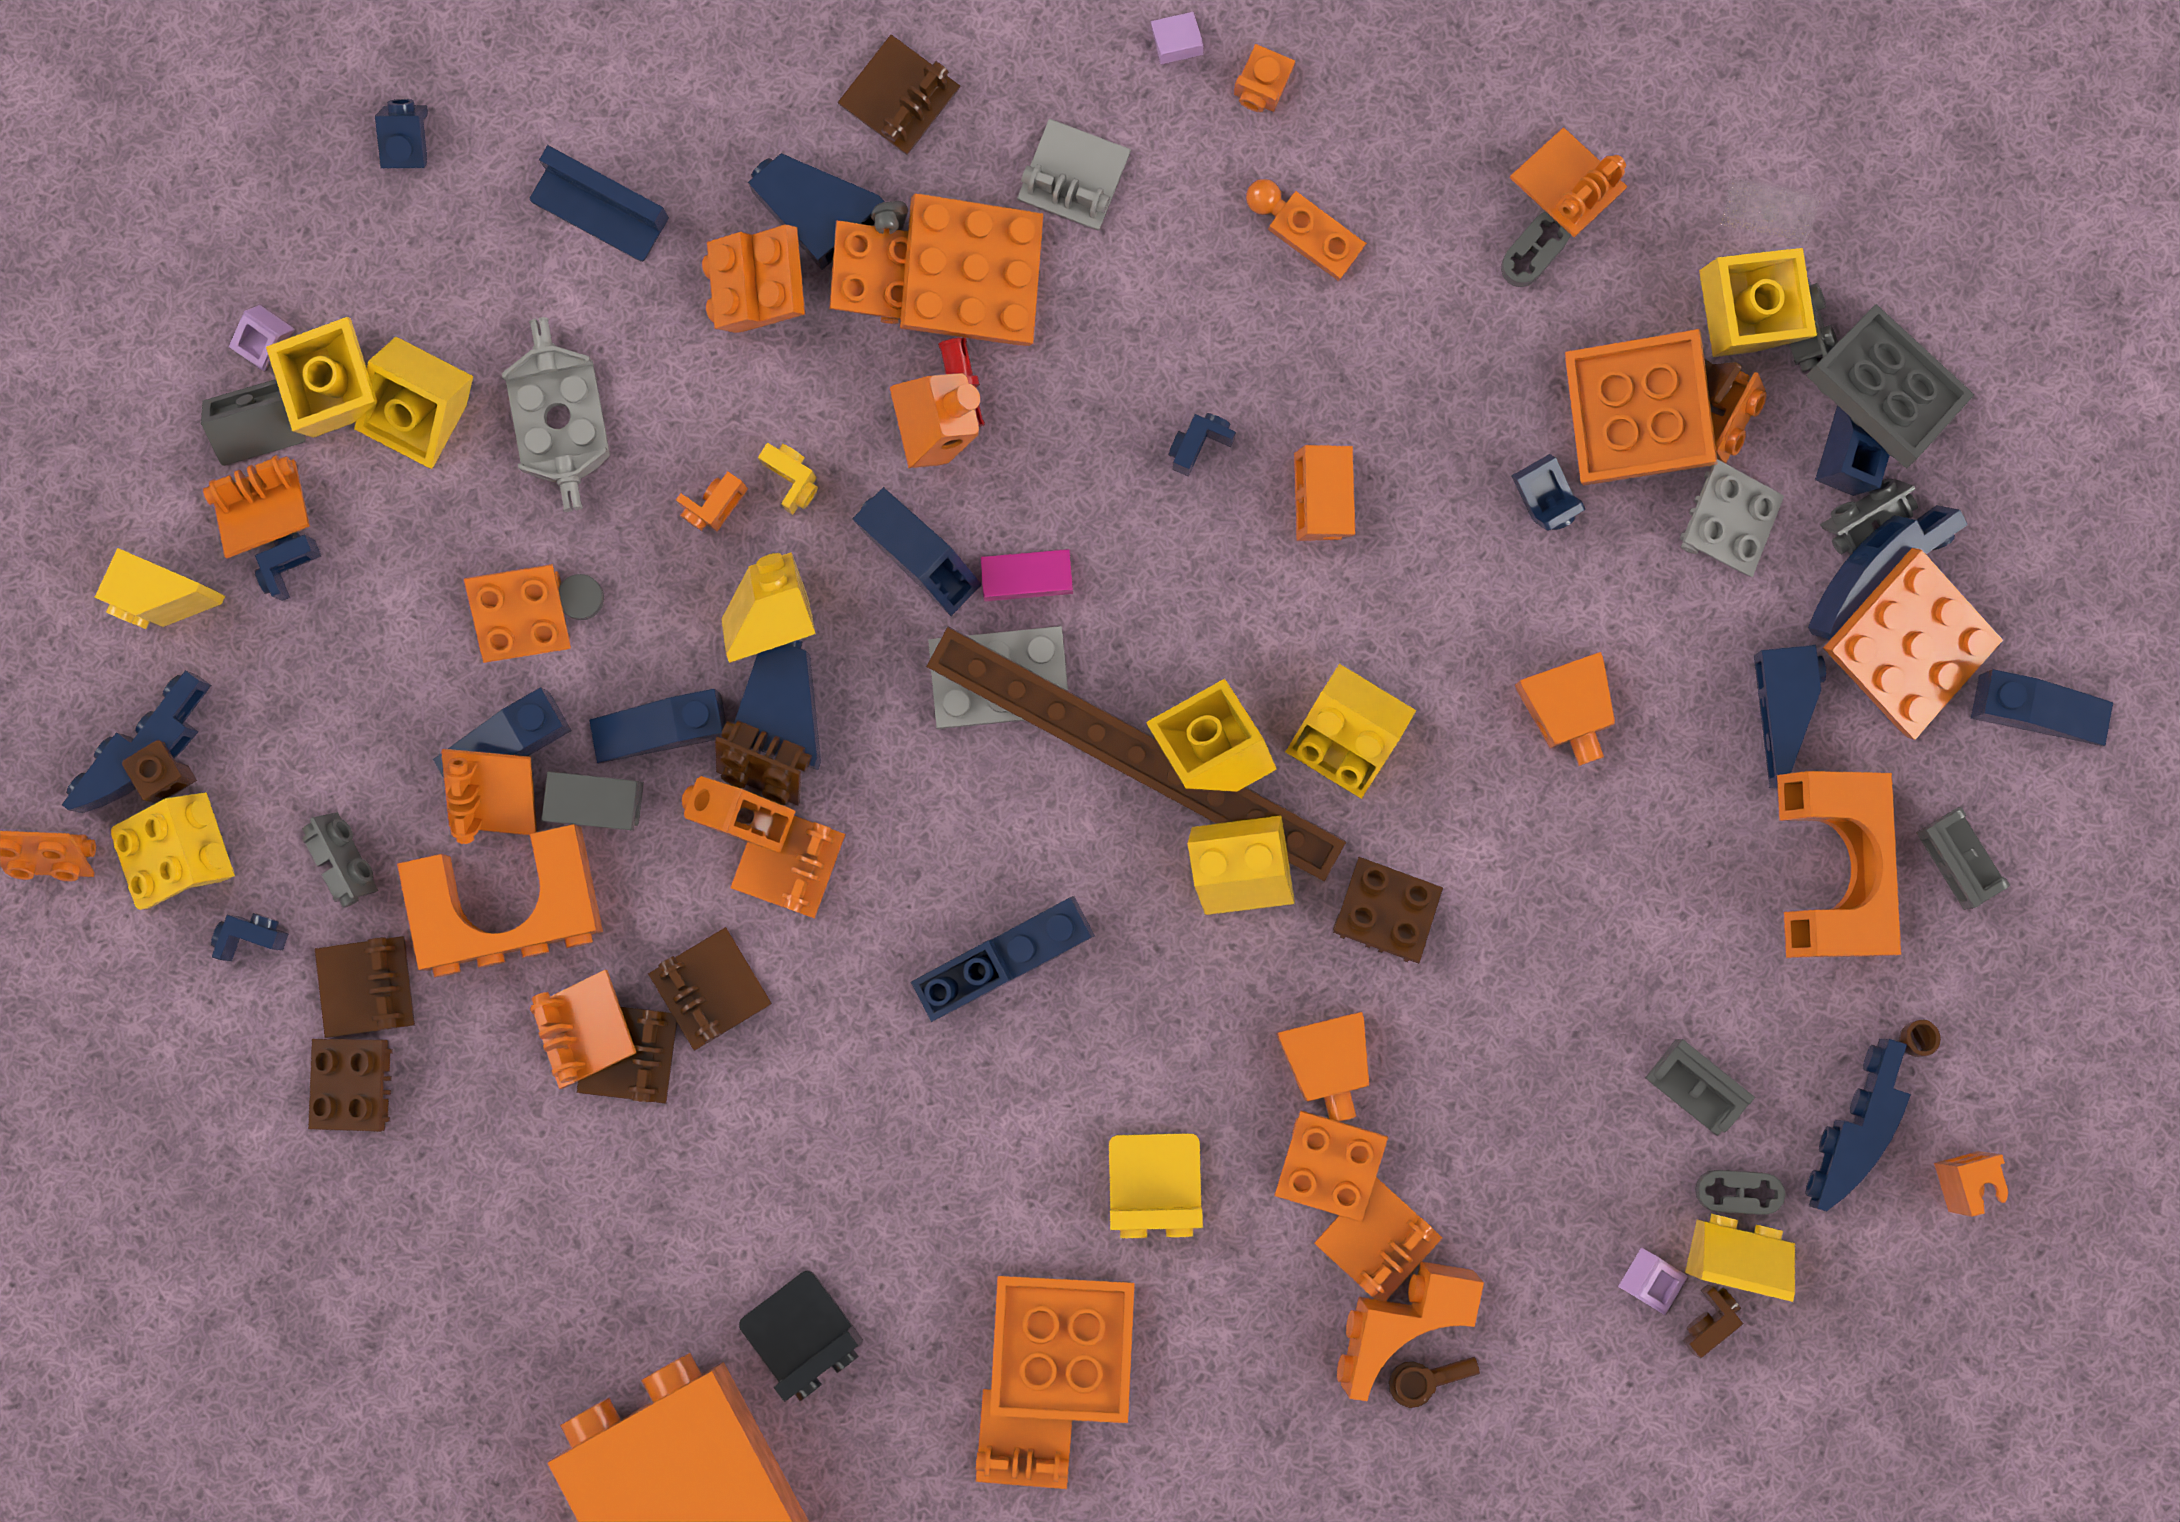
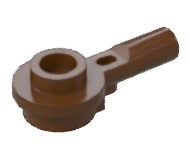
(1414, 1384)

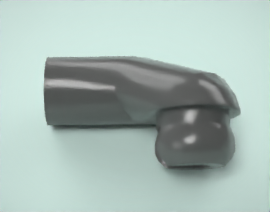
(889, 215)

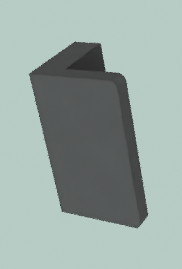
(248, 423)

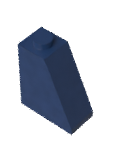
(811, 202)
(917, 550)
(783, 699)

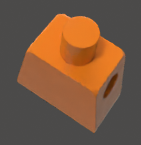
(935, 417)
(1571, 705)
(718, 805)
(1329, 1061)

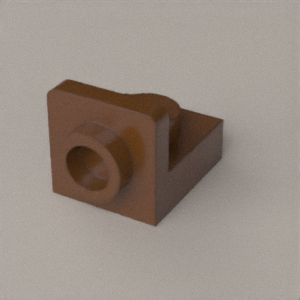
(157, 773)
(1710, 1330)

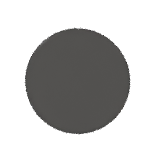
(581, 597)

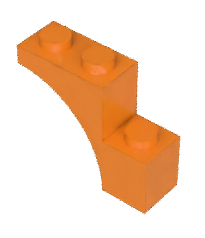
(1378, 1328)

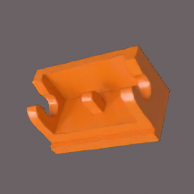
(1324, 492)
(1964, 1181)

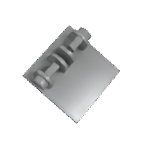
(1073, 174)
(1732, 518)

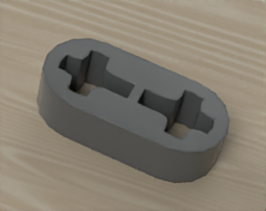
(1528, 242)
(1739, 1203)

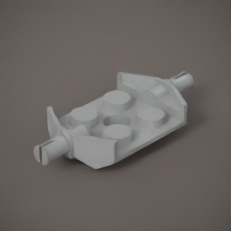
(549, 379)

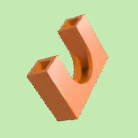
(1863, 815)
(563, 912)

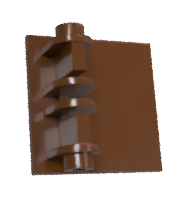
(899, 94)
(742, 766)
(1388, 910)
(364, 986)
(709, 988)
(646, 1073)
(349, 1084)

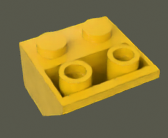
(1350, 731)

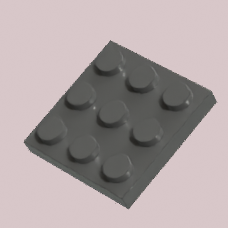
(1890, 386)

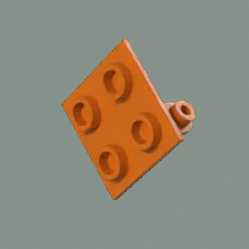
(1571, 181)
(868, 271)
(258, 506)
(518, 613)
(488, 793)
(46, 854)
(797, 874)
(582, 1028)
(1331, 1165)
(1381, 1247)
(1022, 1450)

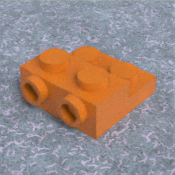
(754, 279)

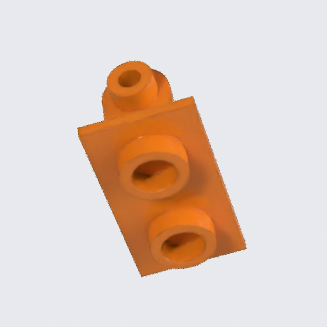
(1740, 403)

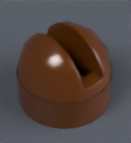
(1925, 1034)

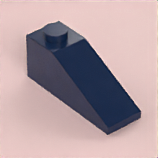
(1787, 695)
(2041, 707)
(659, 726)
(517, 728)

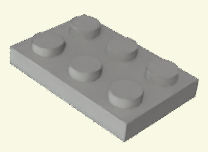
(1034, 649)

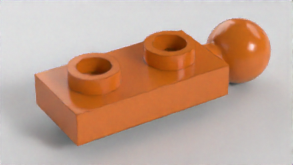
(1306, 228)

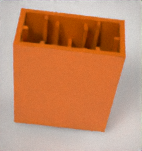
(675, 1459)

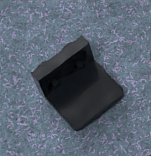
(801, 1335)

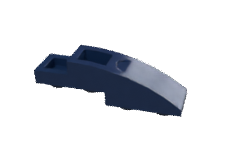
(1876, 559)
(106, 777)
(1002, 959)
(1857, 1146)

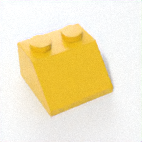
(1757, 301)
(322, 378)
(416, 401)
(149, 593)
(767, 608)
(1212, 741)
(1240, 865)
(1742, 1258)

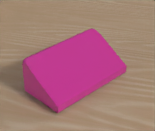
(1026, 575)

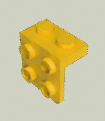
(171, 849)
(1155, 1184)

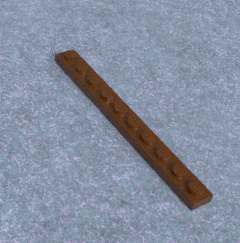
(1119, 745)

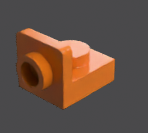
(1263, 79)
(720, 500)

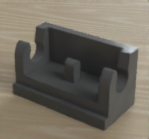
(592, 801)
(1962, 859)
(1699, 1087)

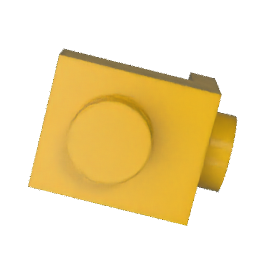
(787, 464)

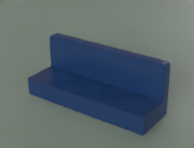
(598, 205)

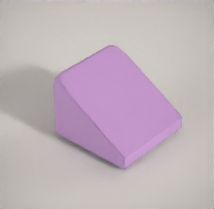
(1177, 38)
(255, 332)
(1653, 1281)

